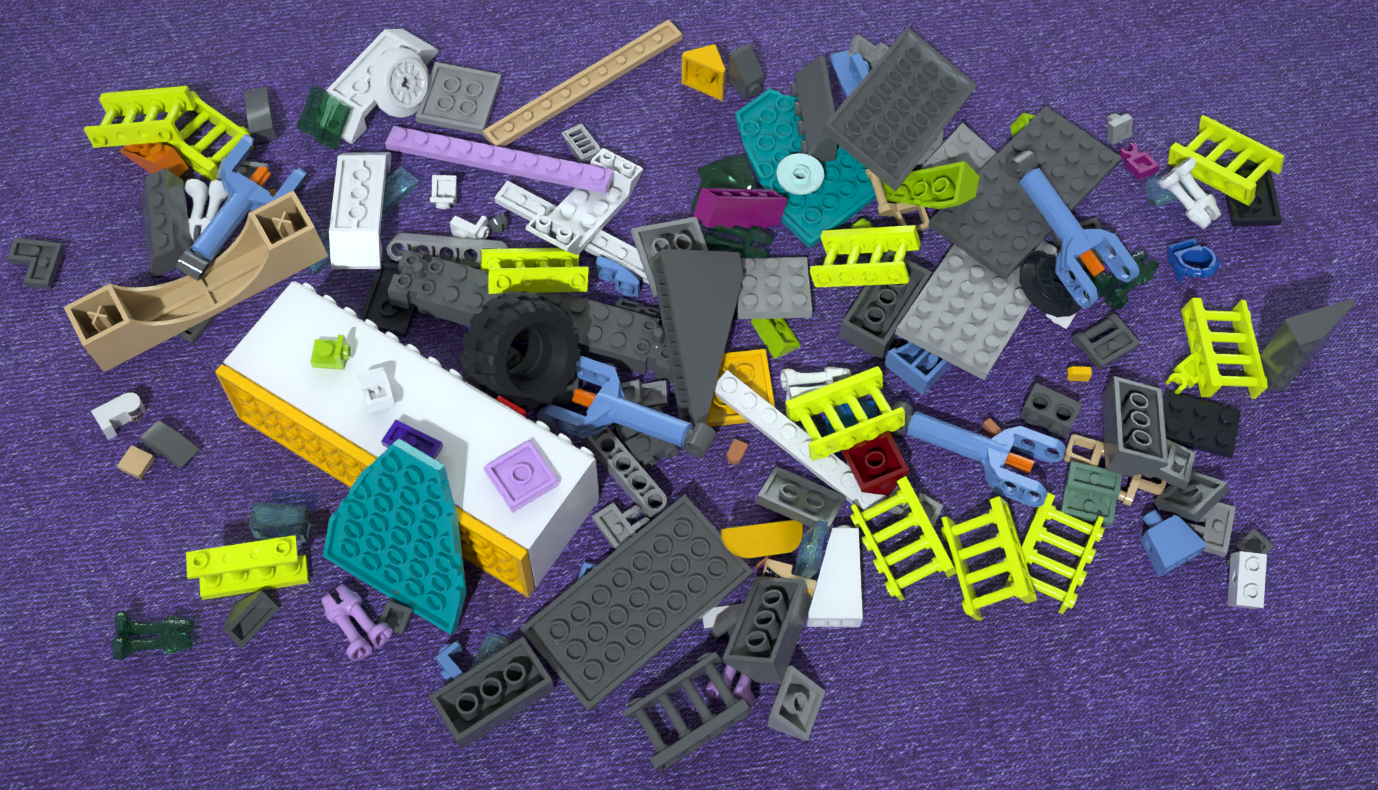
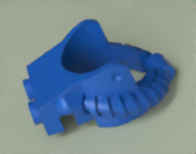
(1189, 252)

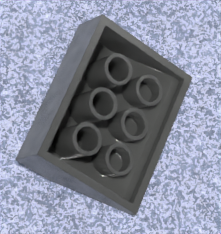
(1299, 342)

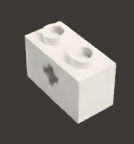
(1247, 580)

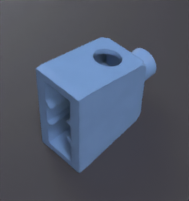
(1169, 542)

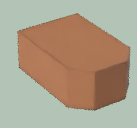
(990, 428)
(736, 452)

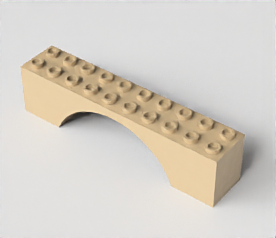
(127, 321)

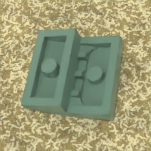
(1091, 493)

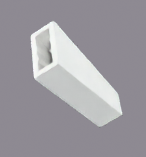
(838, 588)

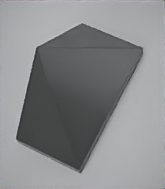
(249, 617)

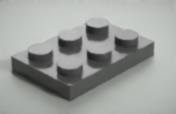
(800, 498)

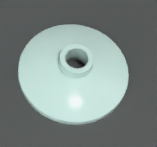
(800, 166)

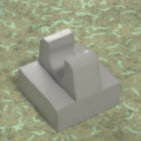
(1119, 128)

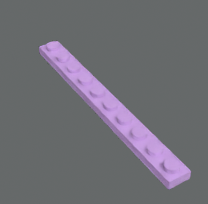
(500, 159)

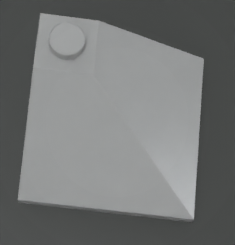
(677, 235)

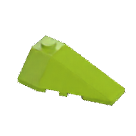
(936, 187)

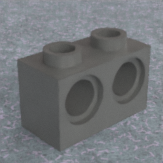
(1053, 405)

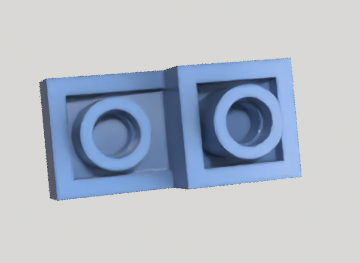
(624, 280)

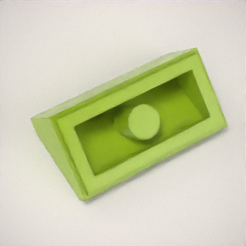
(776, 336)

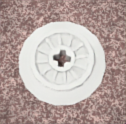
(387, 80)

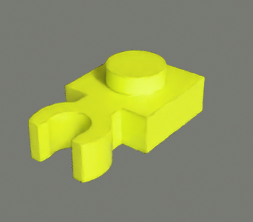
(1184, 375)

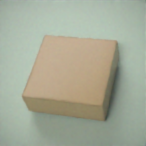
(136, 462)

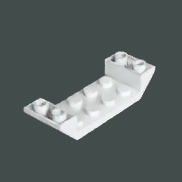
(354, 83)
(358, 210)
(586, 211)

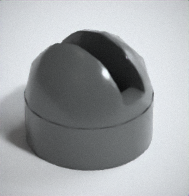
(498, 224)

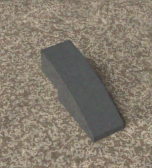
(259, 114)

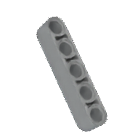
(436, 243)
(629, 477)

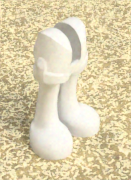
(199, 194)
(1204, 206)
(791, 379)

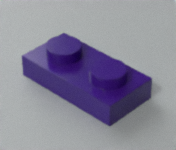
(413, 437)

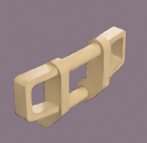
(895, 210)
(1098, 450)

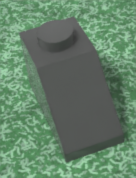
(745, 72)

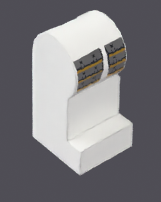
(118, 412)

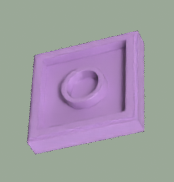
(521, 476)

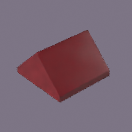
(876, 464)

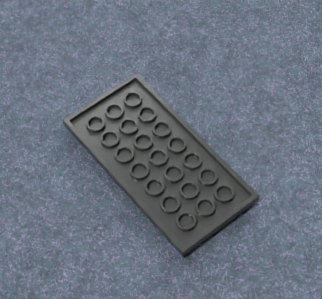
(899, 108)
(1002, 222)
(636, 602)

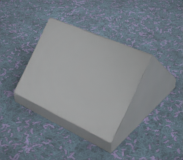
(796, 705)

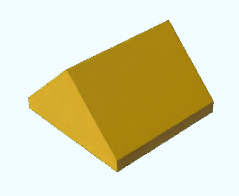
(704, 71)

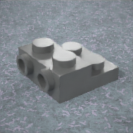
(645, 448)

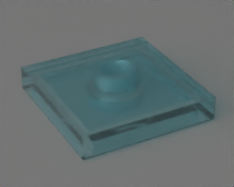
(811, 550)

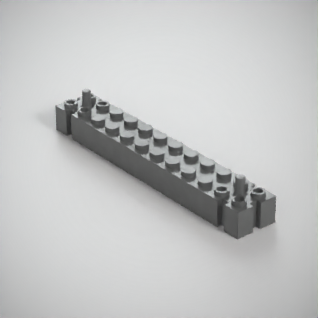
(604, 331)

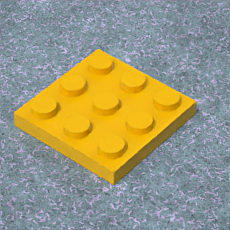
(752, 370)

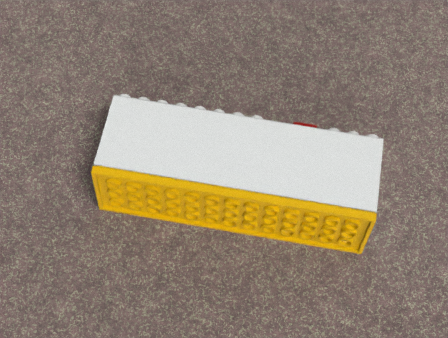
(329, 425)

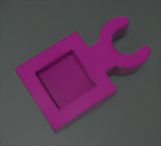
(1138, 163)

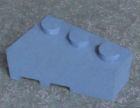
(916, 366)

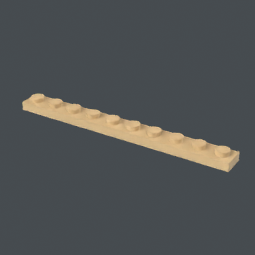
(582, 85)

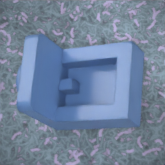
(445, 661)

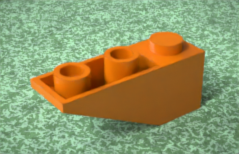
(155, 157)

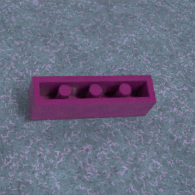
(739, 207)

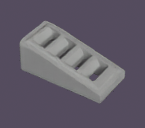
(588, 139)

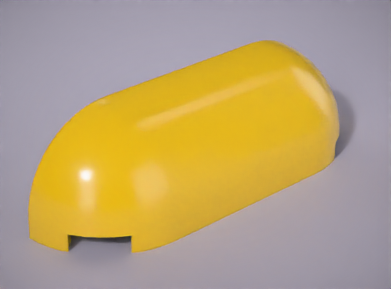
(763, 539)

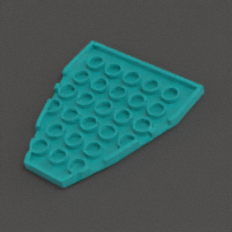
(769, 136)
(403, 535)

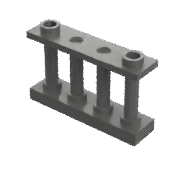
(711, 725)

